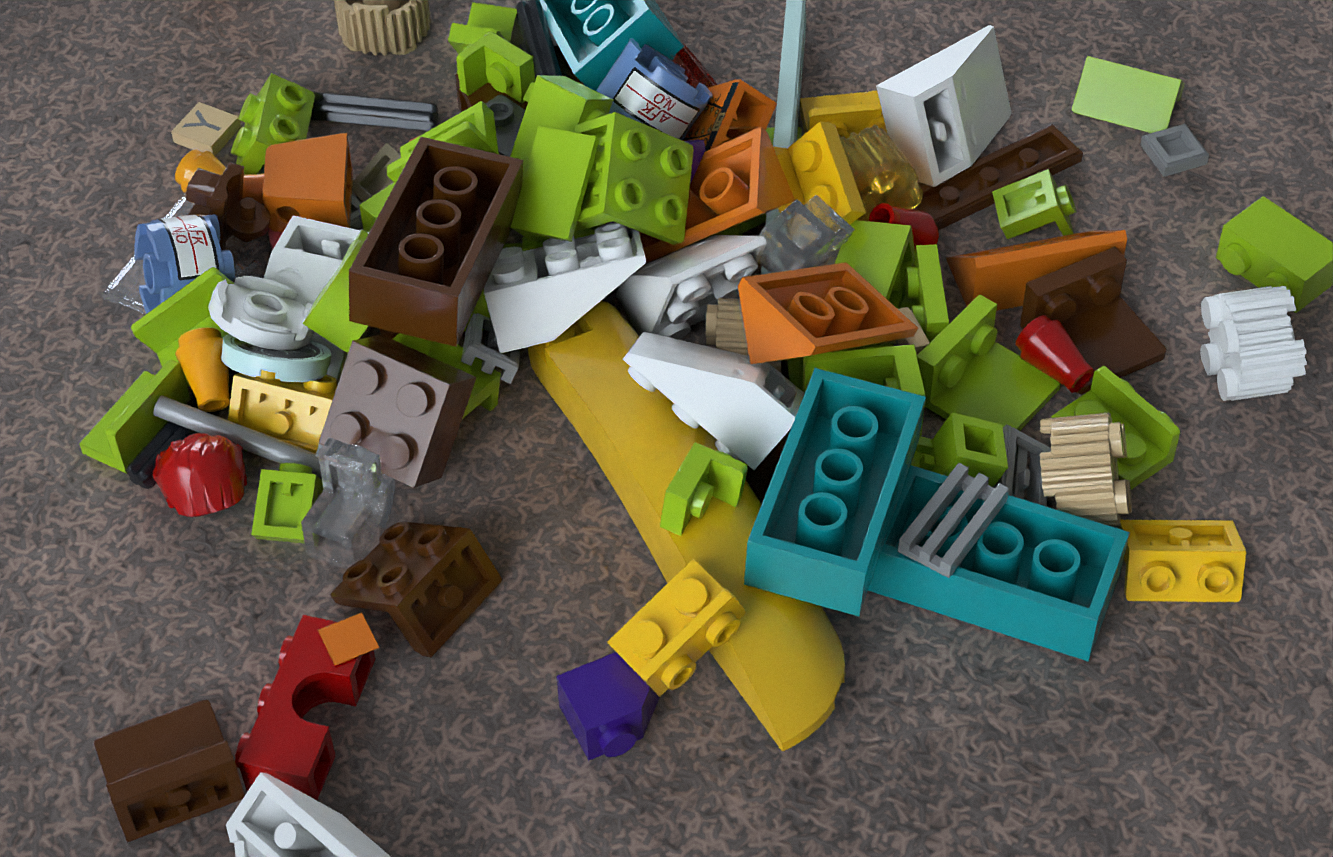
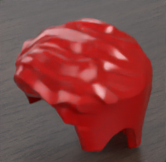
(201, 474)

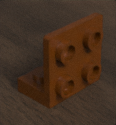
(1094, 314)
(424, 579)
(168, 770)

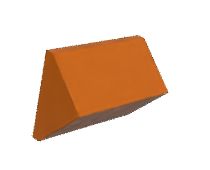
(729, 189)
(1004, 271)
(815, 313)

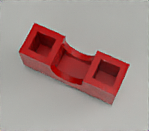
(280, 739)

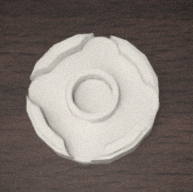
(261, 313)

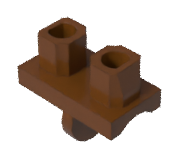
(223, 196)

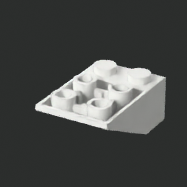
(947, 107)
(306, 261)
(551, 287)
(675, 289)
(733, 400)

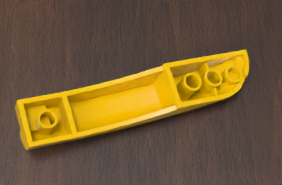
(786, 649)

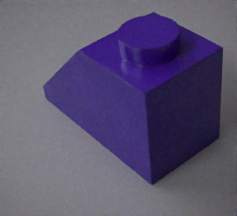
(606, 705)

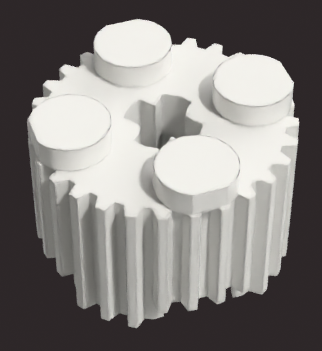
(1252, 342)

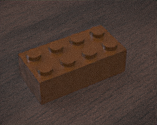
(435, 241)

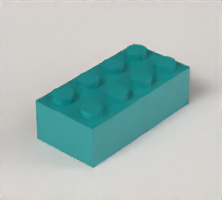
(598, 30)
(834, 492)
(1025, 577)

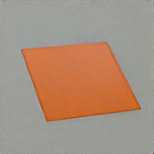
(348, 638)

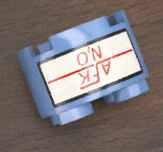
(654, 91)
(177, 253)

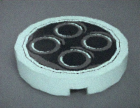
(294, 365)

